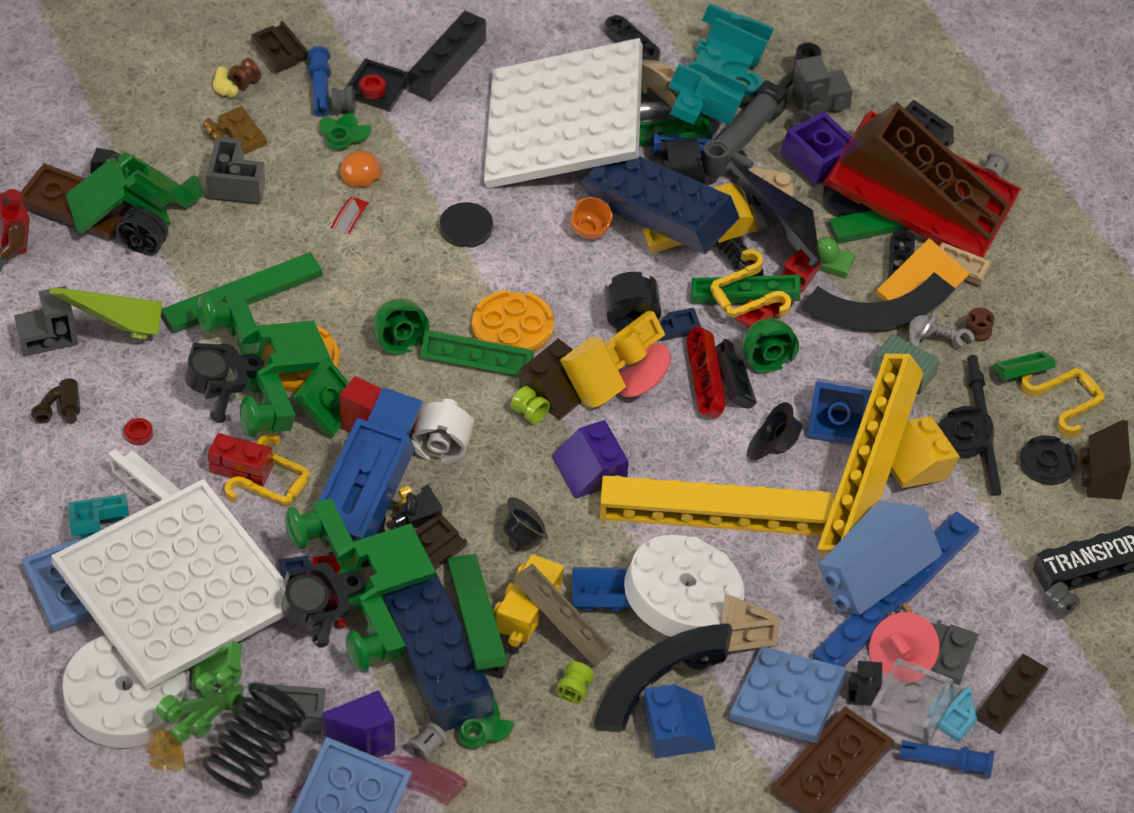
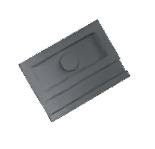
(954, 650)
(309, 698)

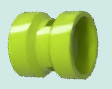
(530, 405)
(573, 685)

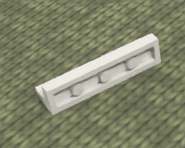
(141, 477)

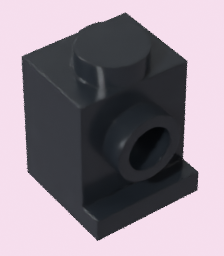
(865, 683)

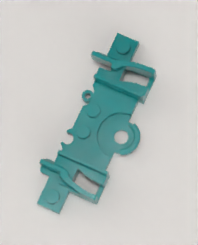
(725, 57)

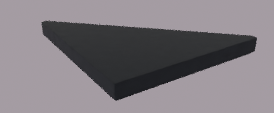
(792, 215)

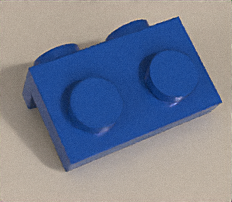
(599, 588)

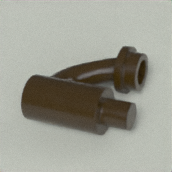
(69, 398)

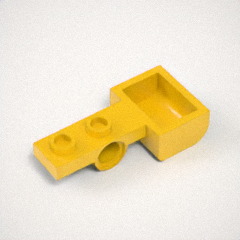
(743, 226)
(596, 364)

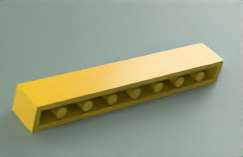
(873, 447)
(715, 505)

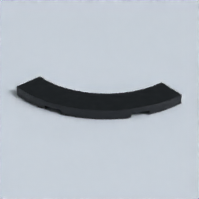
(879, 315)
(654, 664)

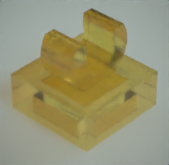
(168, 752)

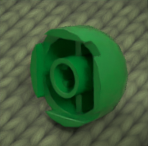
(401, 321)
(769, 345)

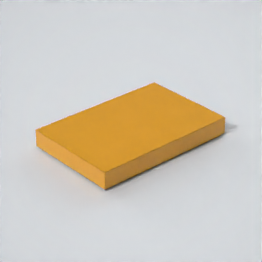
(918, 268)

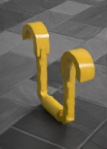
(751, 270)
(1085, 379)
(293, 491)

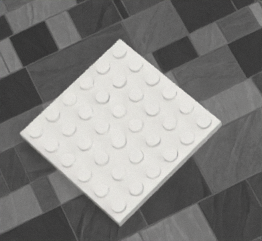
(564, 113)
(174, 583)

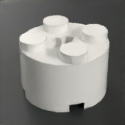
(442, 431)

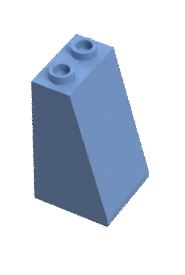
(879, 555)

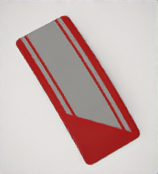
(349, 214)

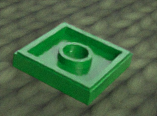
(321, 397)

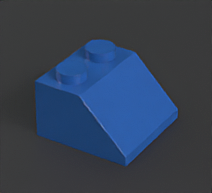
(837, 410)
(676, 721)

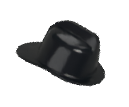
(776, 434)
(523, 525)

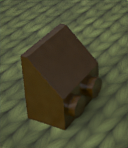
(549, 379)
(1106, 462)

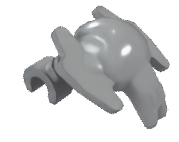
(925, 326)

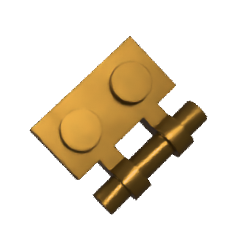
(239, 126)

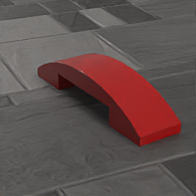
(795, 266)

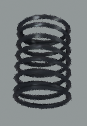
(248, 746)

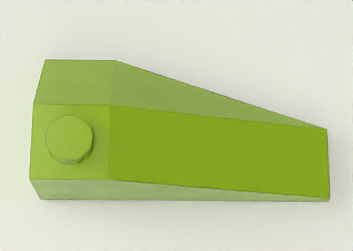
(121, 312)

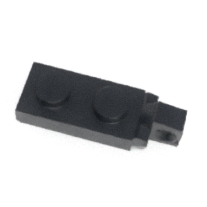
(735, 375)

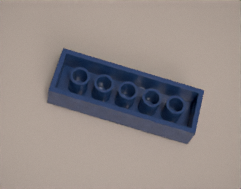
(664, 201)
(439, 655)

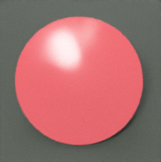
(647, 372)
(906, 638)

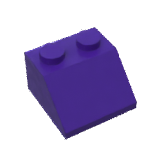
(815, 146)
(589, 457)
(362, 725)

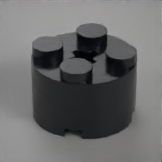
(683, 157)
(629, 298)

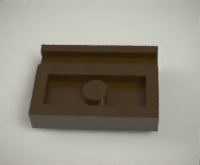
(279, 46)
(440, 539)

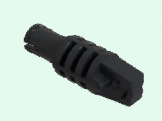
(731, 251)

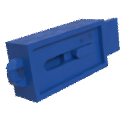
(373, 463)

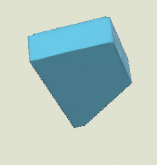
(959, 716)

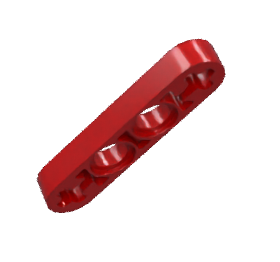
(710, 399)

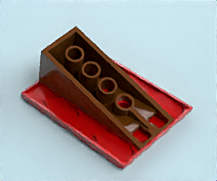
(921, 183)

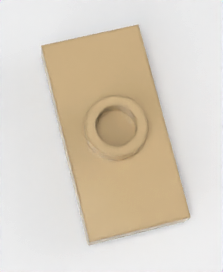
(975, 265)

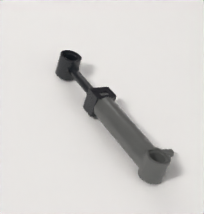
(767, 104)

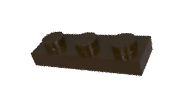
(1011, 693)

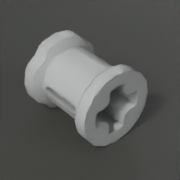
(1002, 165)
(427, 741)

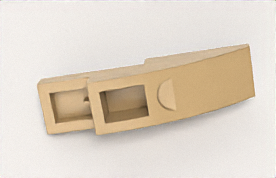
(656, 79)

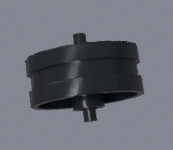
(142, 231)

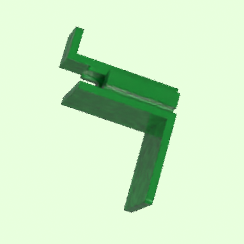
(130, 182)

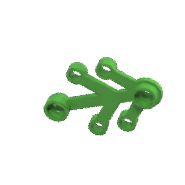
(227, 697)

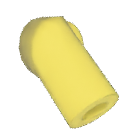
(222, 84)

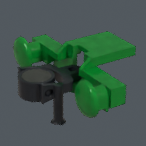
(295, 348)
(396, 560)

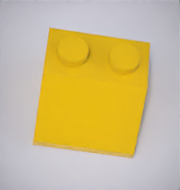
(923, 454)

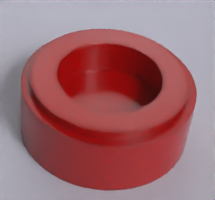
(372, 87)
(138, 431)

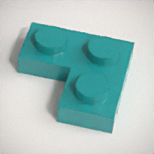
(86, 514)

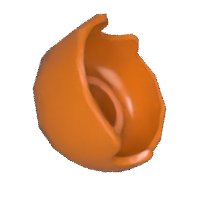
(360, 169)
(591, 218)

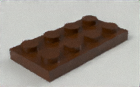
(47, 196)
(833, 766)

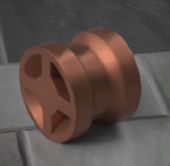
(245, 73)
(980, 317)

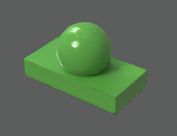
(833, 259)
(226, 657)

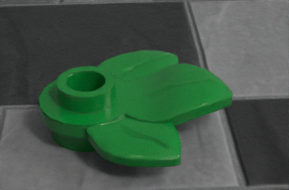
(343, 131)
(488, 730)

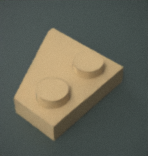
(750, 624)

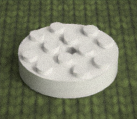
(659, 578)
(100, 706)

